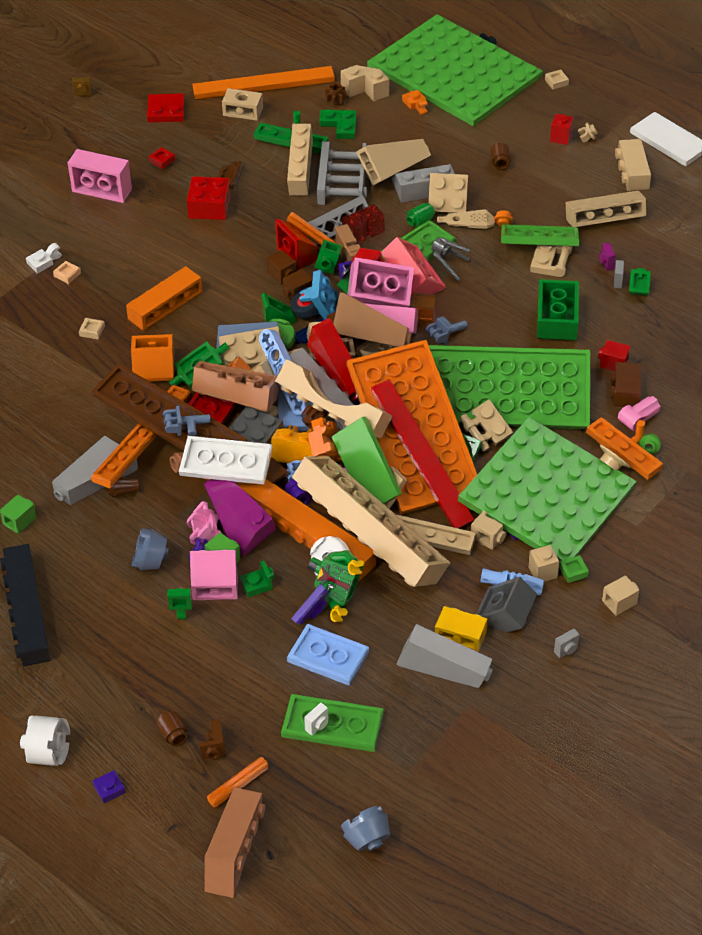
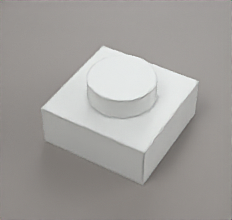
(316, 719)

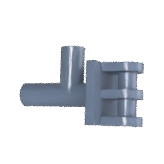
(442, 328)
(174, 421)

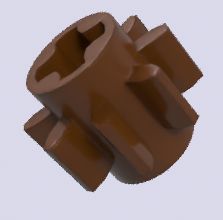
(335, 94)
(312, 414)

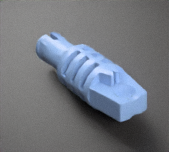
(494, 578)

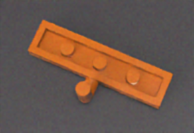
(626, 447)

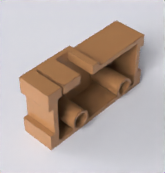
(346, 239)

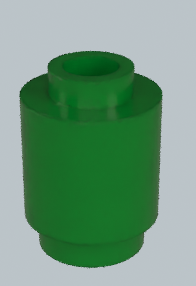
(420, 214)

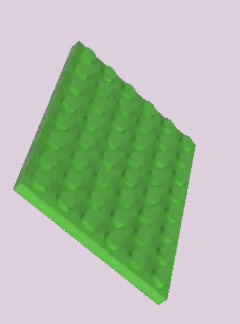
(455, 69)

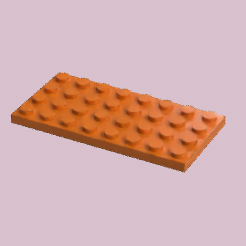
(423, 393)

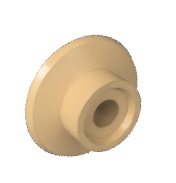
(612, 459)

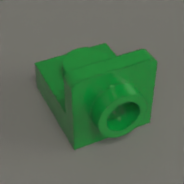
(639, 282)
(258, 581)

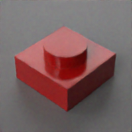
(162, 158)

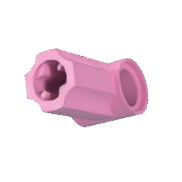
(641, 411)

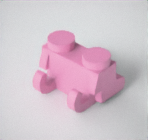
(203, 523)

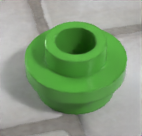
(650, 439)

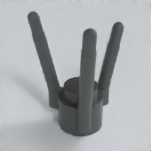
(443, 247)

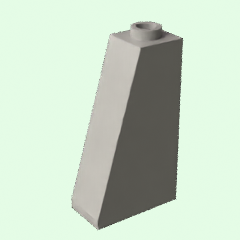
(76, 482)
(444, 658)

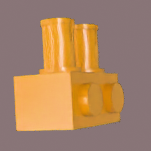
(290, 445)

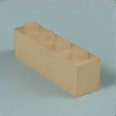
(300, 159)
(605, 208)

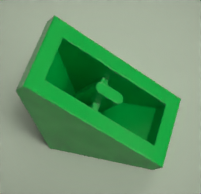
(276, 309)

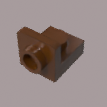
(215, 746)

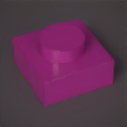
(607, 256)

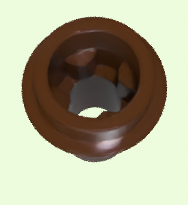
(123, 486)

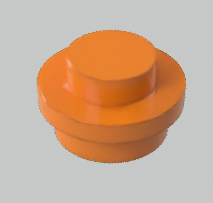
(503, 217)

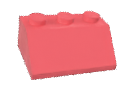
(407, 254)

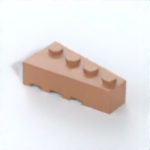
(236, 385)
(232, 842)

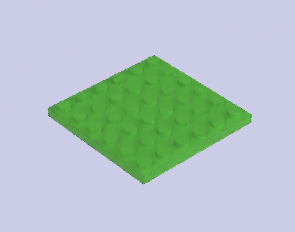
(547, 490)

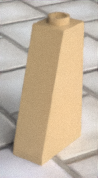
(390, 158)

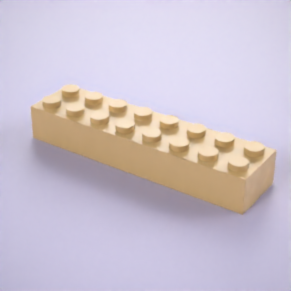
(370, 521)

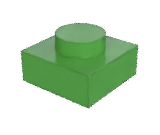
(573, 569)

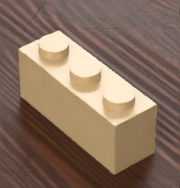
(633, 164)

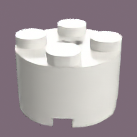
(45, 740)

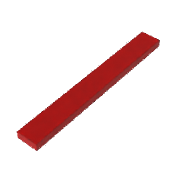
(422, 455)

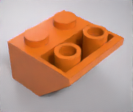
(153, 357)

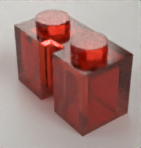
(365, 222)

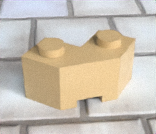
(367, 80)

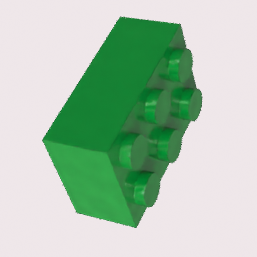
(558, 309)

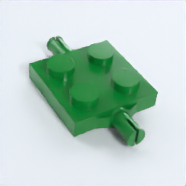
(203, 353)

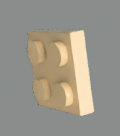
(448, 192)

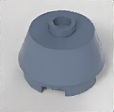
(150, 550)
(367, 829)

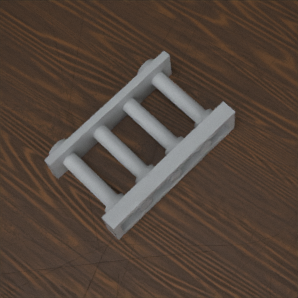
(325, 177)

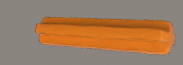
(308, 229)
(238, 781)

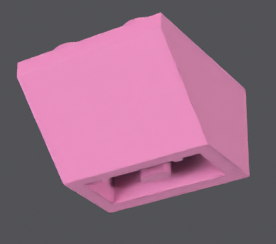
(214, 575)

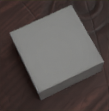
(618, 275)

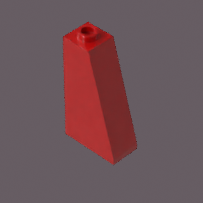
(332, 356)

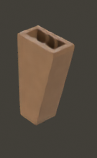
(365, 323)

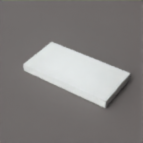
(668, 138)
(225, 460)

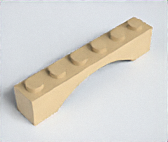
(302, 381)

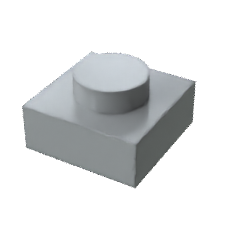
(566, 643)

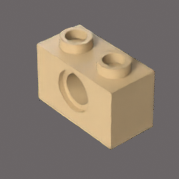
(242, 104)

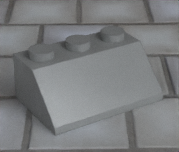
(415, 184)

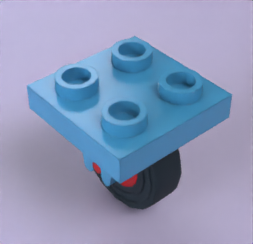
(315, 299)

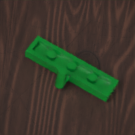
(282, 136)

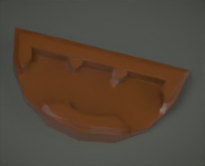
(232, 172)

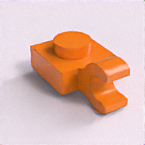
(416, 100)

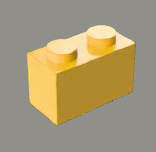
(462, 627)

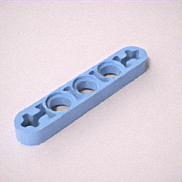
(270, 345)

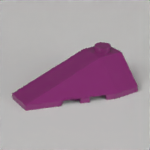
(239, 514)

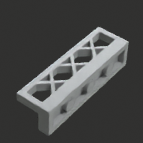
(329, 217)

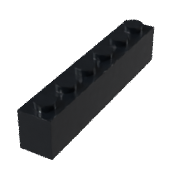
(26, 606)

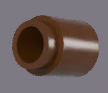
(500, 155)
(172, 728)

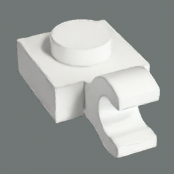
(42, 260)

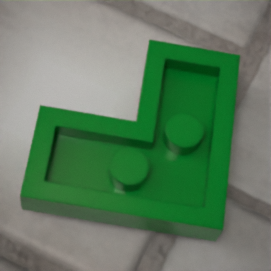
(342, 119)

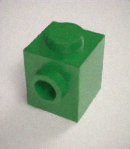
(328, 256)

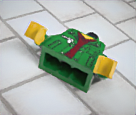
(339, 576)

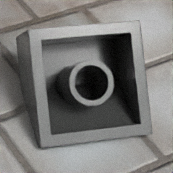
(507, 605)

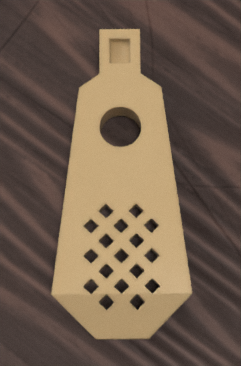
(471, 219)

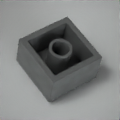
(256, 425)

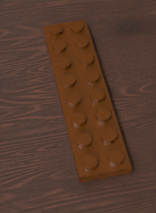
(147, 402)

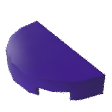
(312, 606)

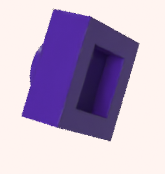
(108, 786)

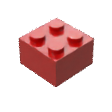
(208, 198)

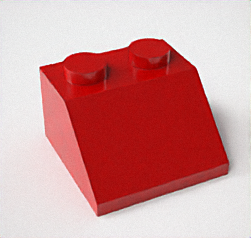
(295, 244)

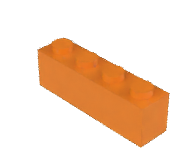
(164, 298)

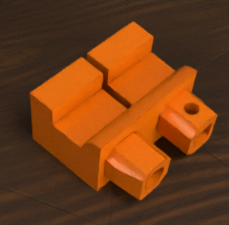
(321, 439)

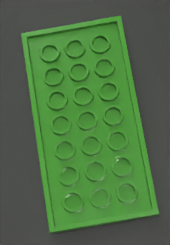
(519, 382)

